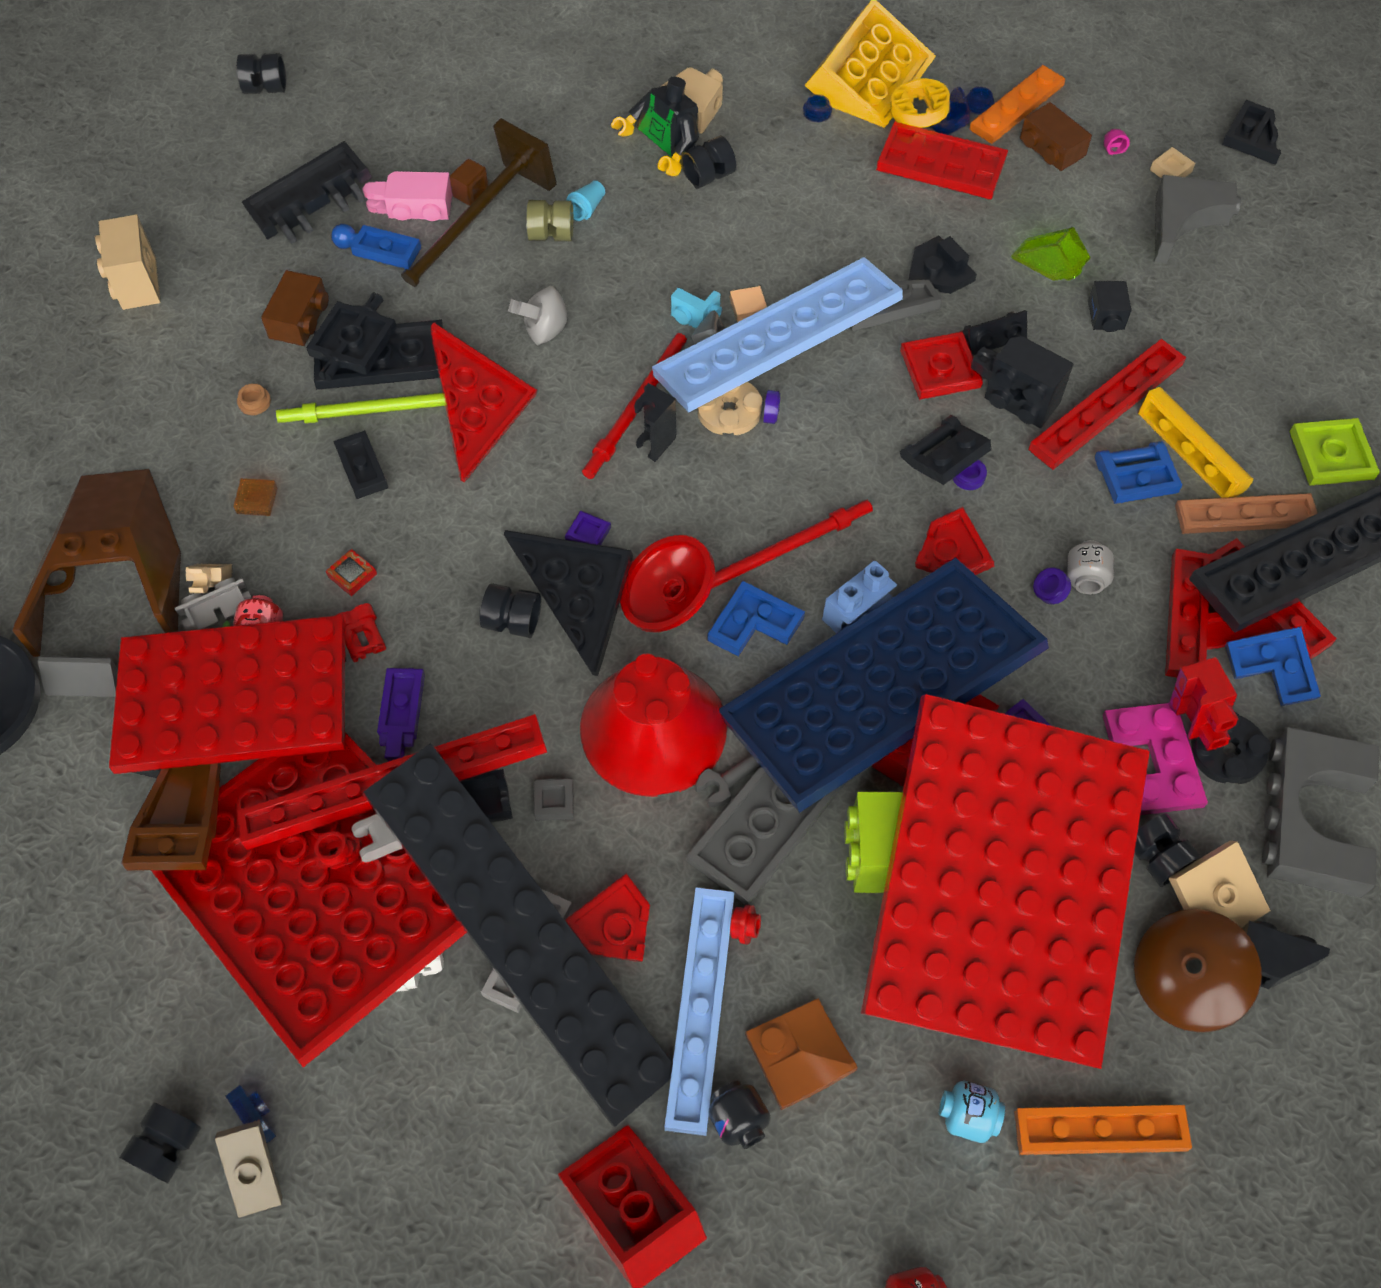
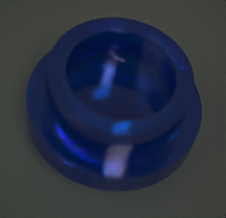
(980, 99)
(817, 108)

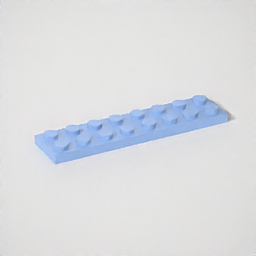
(776, 334)

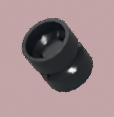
(271, 75)
(708, 161)
(507, 610)
(1172, 858)
(160, 1142)

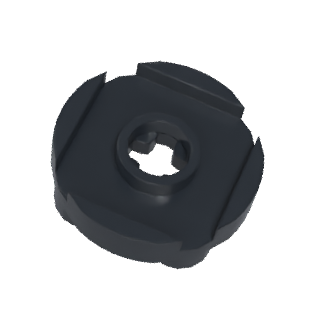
(1233, 768)

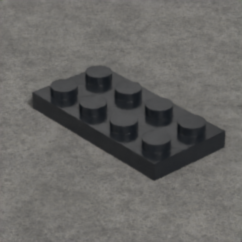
(404, 358)

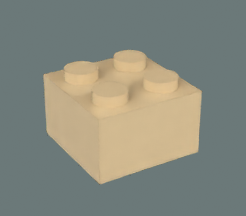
(127, 262)

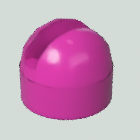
(1118, 139)

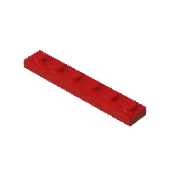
(1106, 404)

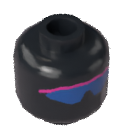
(739, 1114)

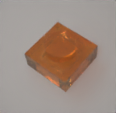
(255, 497)

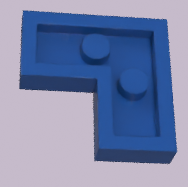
(751, 611)
(1284, 656)

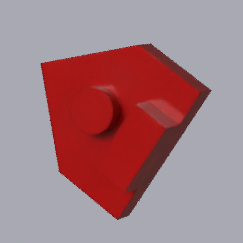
(953, 538)
(613, 922)

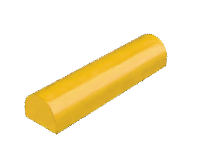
(1194, 444)

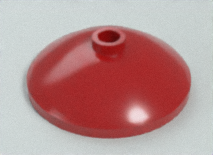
(668, 583)

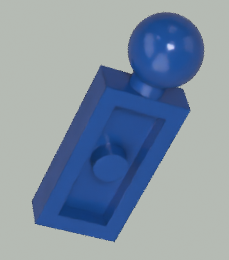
(377, 245)

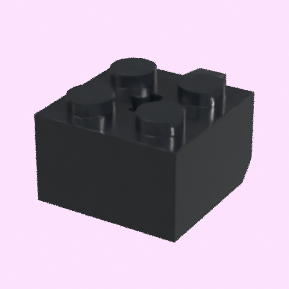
(1024, 379)

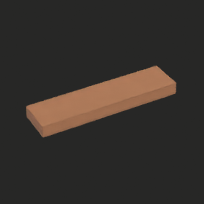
(1244, 513)

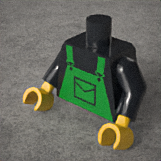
(667, 120)

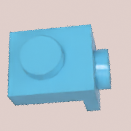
(691, 309)

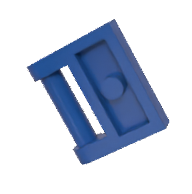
(1140, 479)

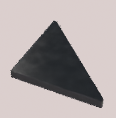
(579, 585)

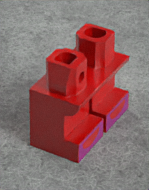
(1207, 700)

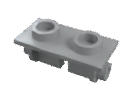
(201, 608)

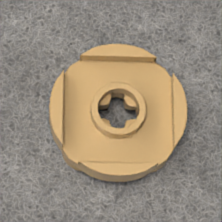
(738, 421)

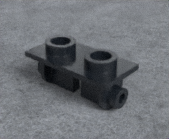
(996, 332)

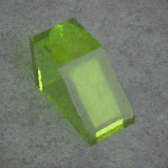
(1054, 254)

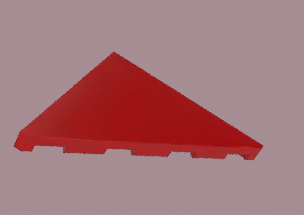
(478, 398)

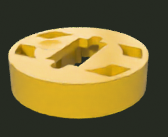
(931, 91)

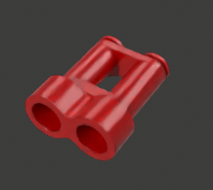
(358, 620)

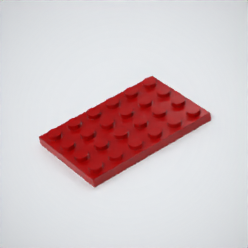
(229, 694)

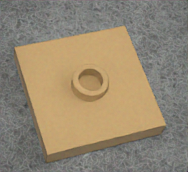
(1221, 885)

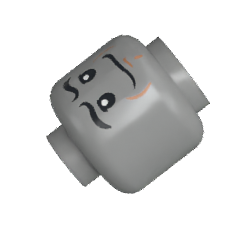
(1090, 567)

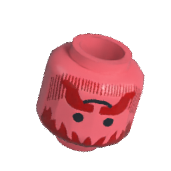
(257, 610)

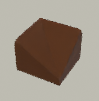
(468, 181)

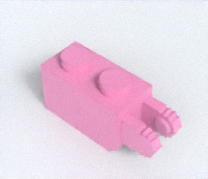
(411, 196)

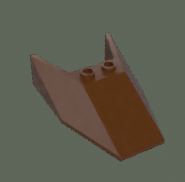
(106, 522)

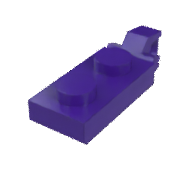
(400, 710)

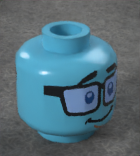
(972, 1111)

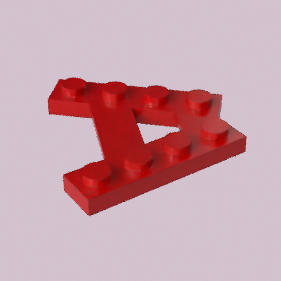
(1196, 631)

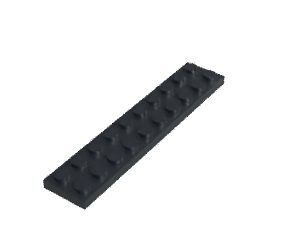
(521, 934)

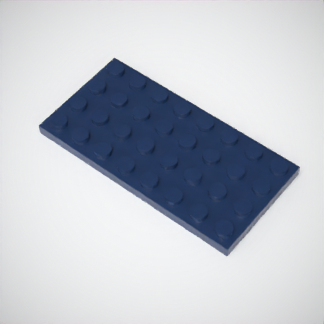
(864, 685)

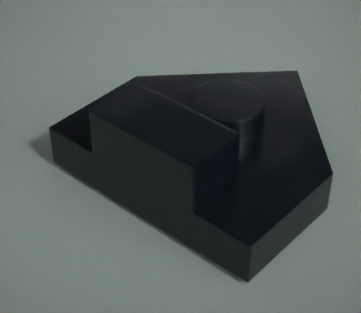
(943, 264)

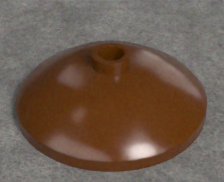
(1217, 993)

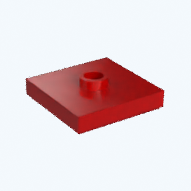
(940, 365)

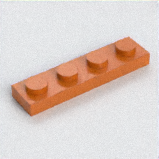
(1017, 104)
(1102, 1129)

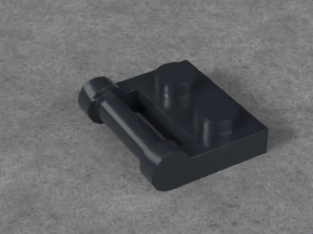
(952, 456)

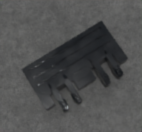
(308, 190)

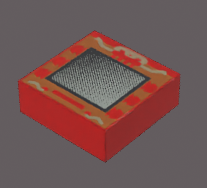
(351, 572)

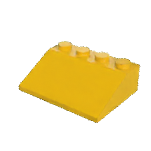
(869, 65)

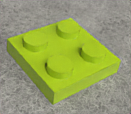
(1334, 451)

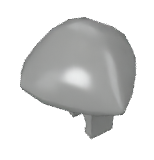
(542, 314)

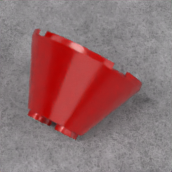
(652, 727)

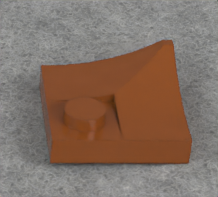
(800, 1053)

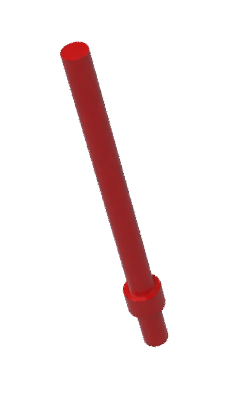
(606, 447)
(837, 520)

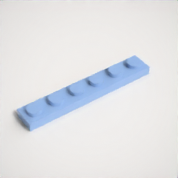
(699, 1012)

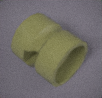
(550, 220)

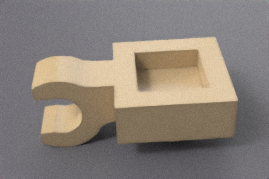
(207, 576)

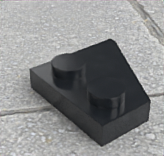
(1254, 132)

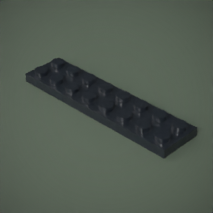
(1294, 562)

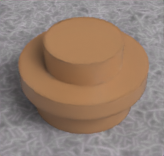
(253, 399)

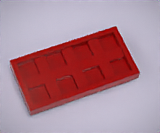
(942, 160)

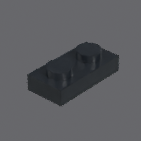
(361, 464)

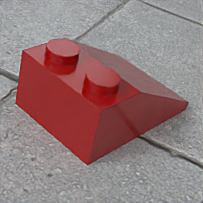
(633, 1207)

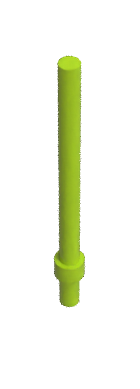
(311, 412)

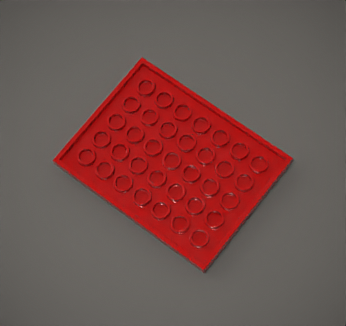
(1007, 882)
(307, 939)

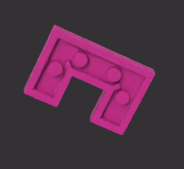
(1176, 779)

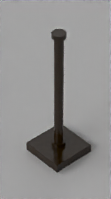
(521, 155)

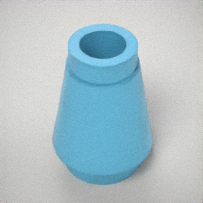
(586, 200)

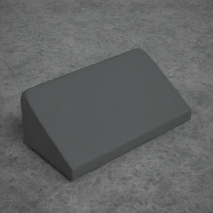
(78, 676)

